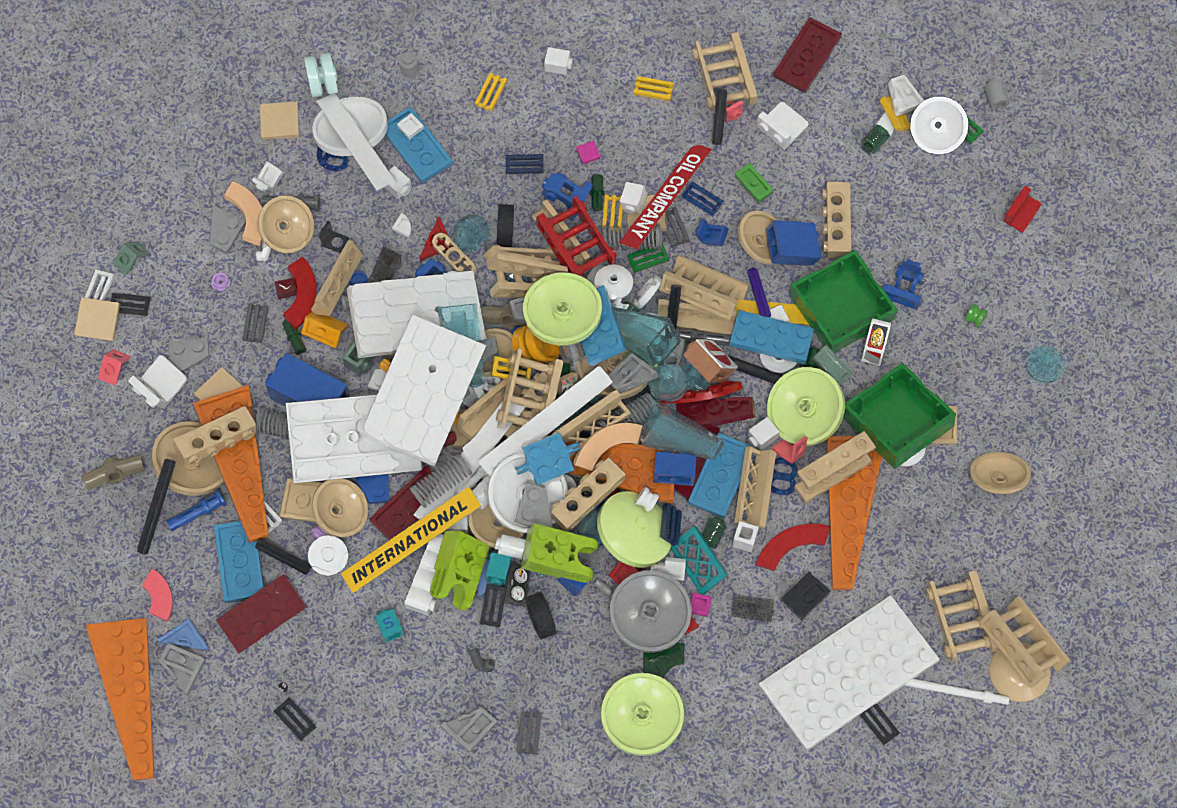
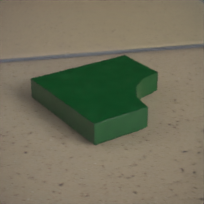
(661, 662)

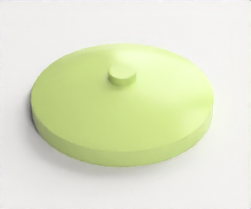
(562, 308)
(806, 405)
(631, 531)
(642, 714)

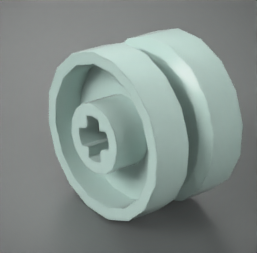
(321, 74)

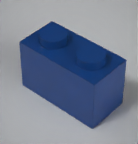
(674, 468)

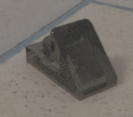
(386, 265)

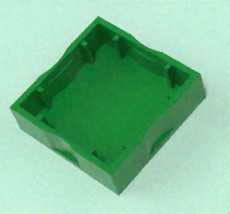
(842, 301)
(899, 415)

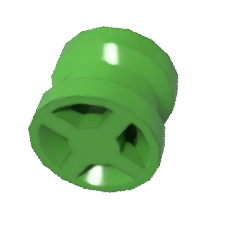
(976, 315)

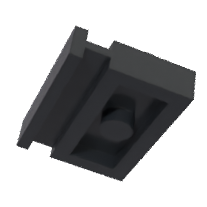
(805, 595)

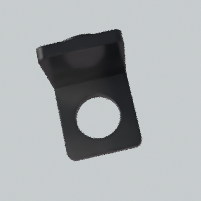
(327, 235)

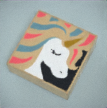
(566, 382)

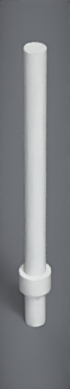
(987, 696)

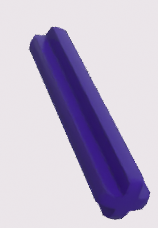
(758, 292)

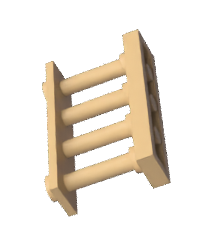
(739, 61)
(518, 288)
(701, 296)
(548, 388)
(834, 467)
(977, 603)
(1014, 650)

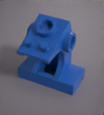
(554, 184)
(911, 272)

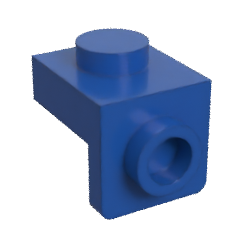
(711, 234)
(430, 268)

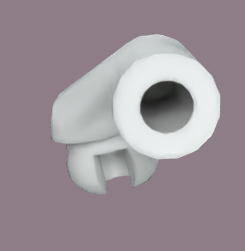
(264, 254)

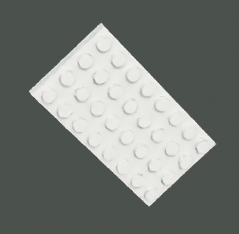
(848, 673)

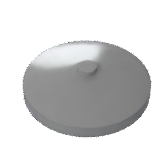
(650, 611)

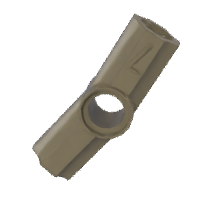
(500, 316)
(112, 471)

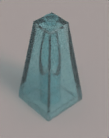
(466, 322)
(647, 335)
(674, 432)

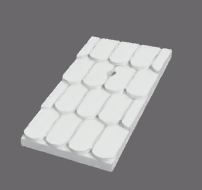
(385, 308)
(423, 390)
(330, 445)

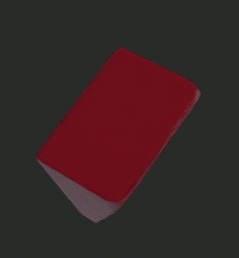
(285, 288)

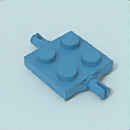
(547, 458)

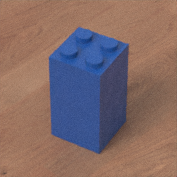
(301, 382)

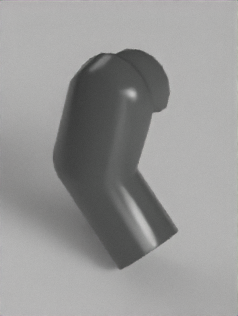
(479, 663)

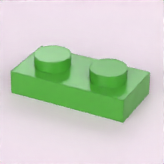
(754, 183)

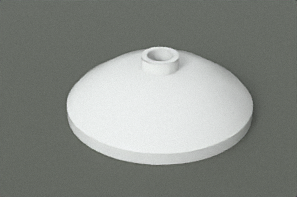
(952, 129)

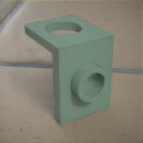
(128, 255)

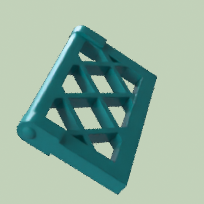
(712, 560)

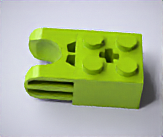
(556, 553)
(458, 567)

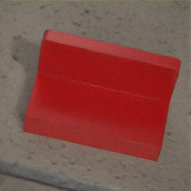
(1022, 210)

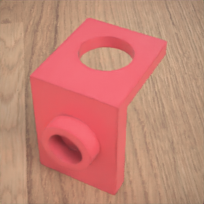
(734, 111)
(111, 366)
(790, 452)

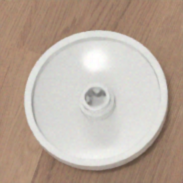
(366, 114)
(507, 488)

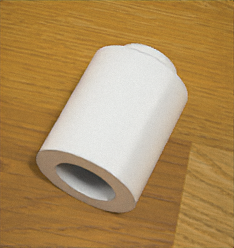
(510, 546)

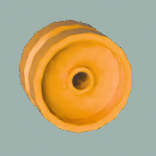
(532, 347)

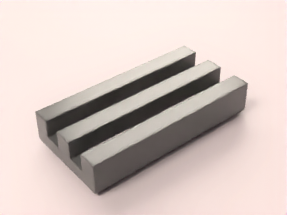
(679, 241)
(257, 308)
(531, 715)

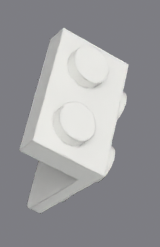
(782, 124)
(159, 383)

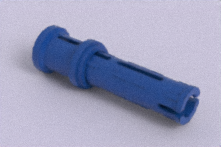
(205, 506)

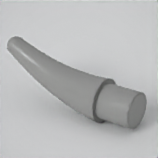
(603, 587)

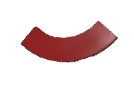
(306, 293)
(711, 392)
(789, 539)

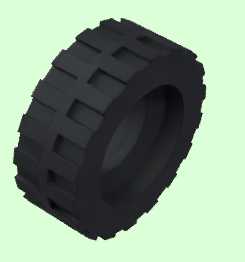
(505, 225)
(540, 615)

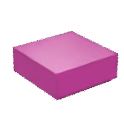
(588, 152)
(700, 604)

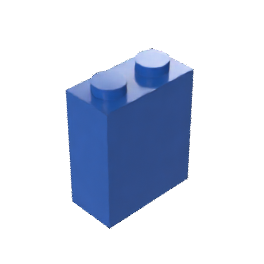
(793, 243)

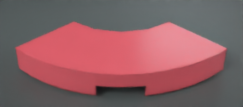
(160, 595)

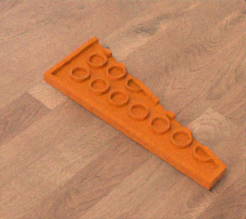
(239, 463)
(637, 464)
(849, 515)
(124, 669)

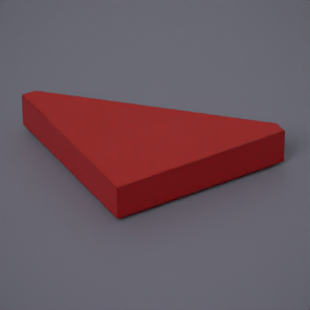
(428, 250)

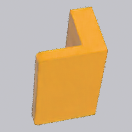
(324, 329)

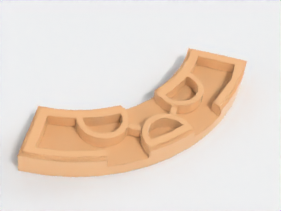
(250, 207)
(604, 439)

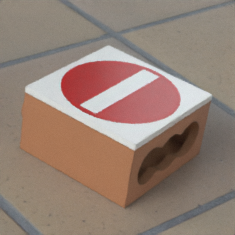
(710, 360)

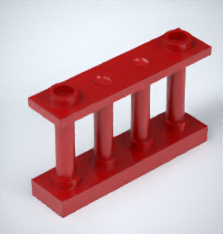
(556, 240)

